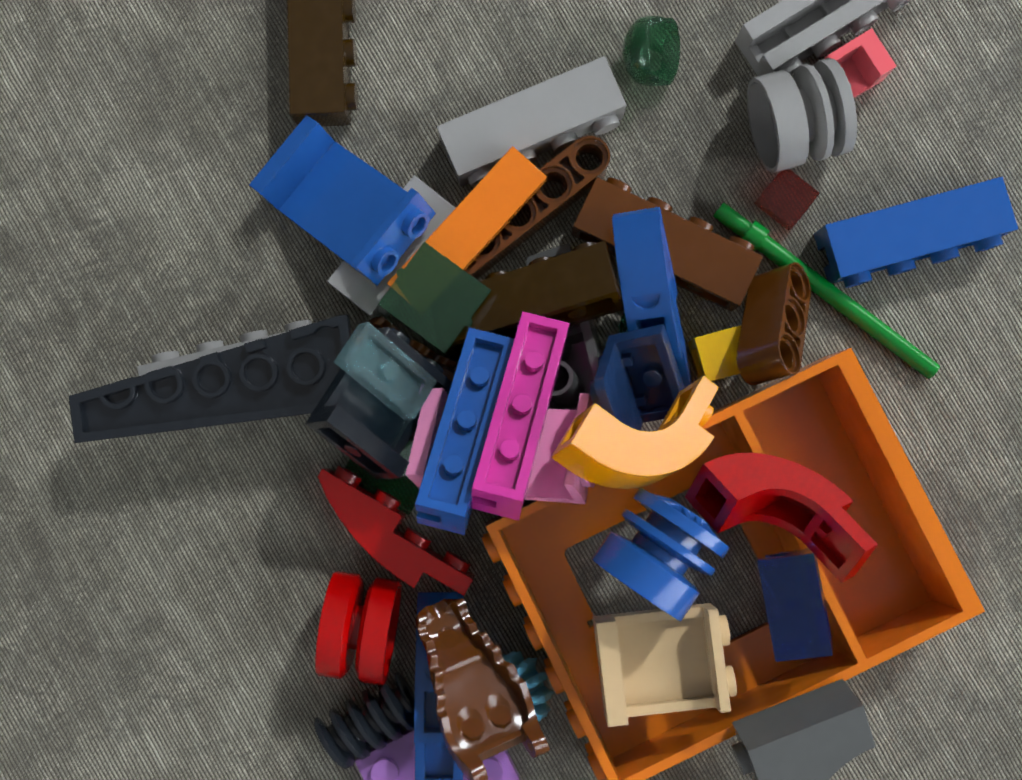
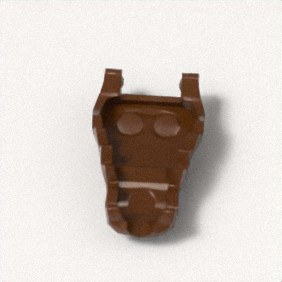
(477, 693)

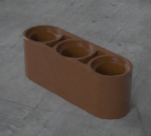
(774, 324)

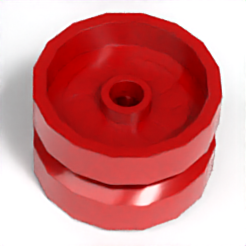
(353, 627)

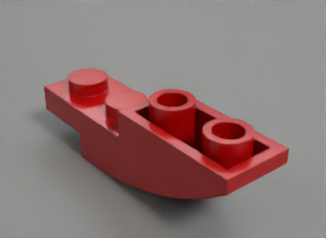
(375, 524)

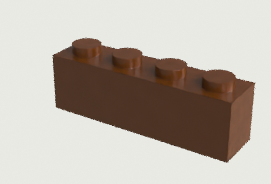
(700, 258)

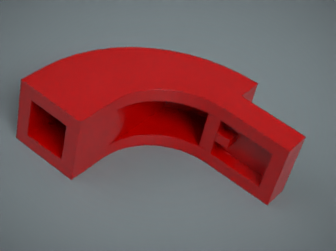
(786, 495)

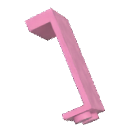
(548, 478)

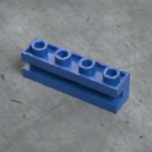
(916, 231)
(462, 432)

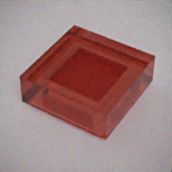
(786, 198)

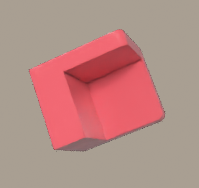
(864, 62)

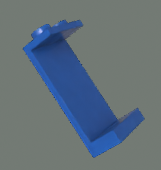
(342, 201)

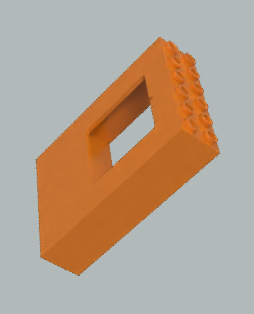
(894, 602)

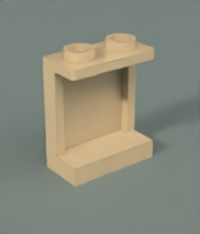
(663, 664)

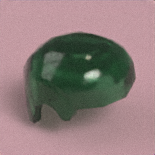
(652, 51)

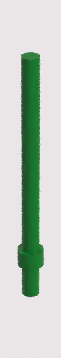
(757, 235)

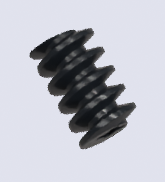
(369, 724)

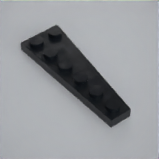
(239, 385)

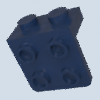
(637, 376)

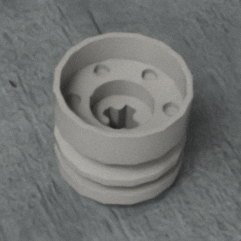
(801, 115)

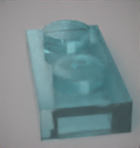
(385, 371)

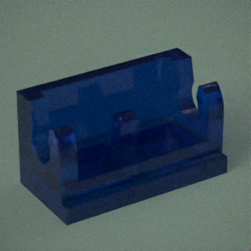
(795, 605)

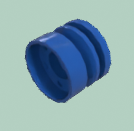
(661, 553)

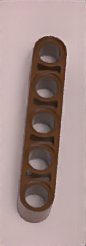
(544, 209)

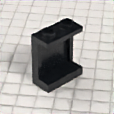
(363, 424)

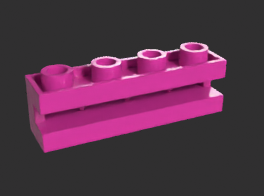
(519, 416)

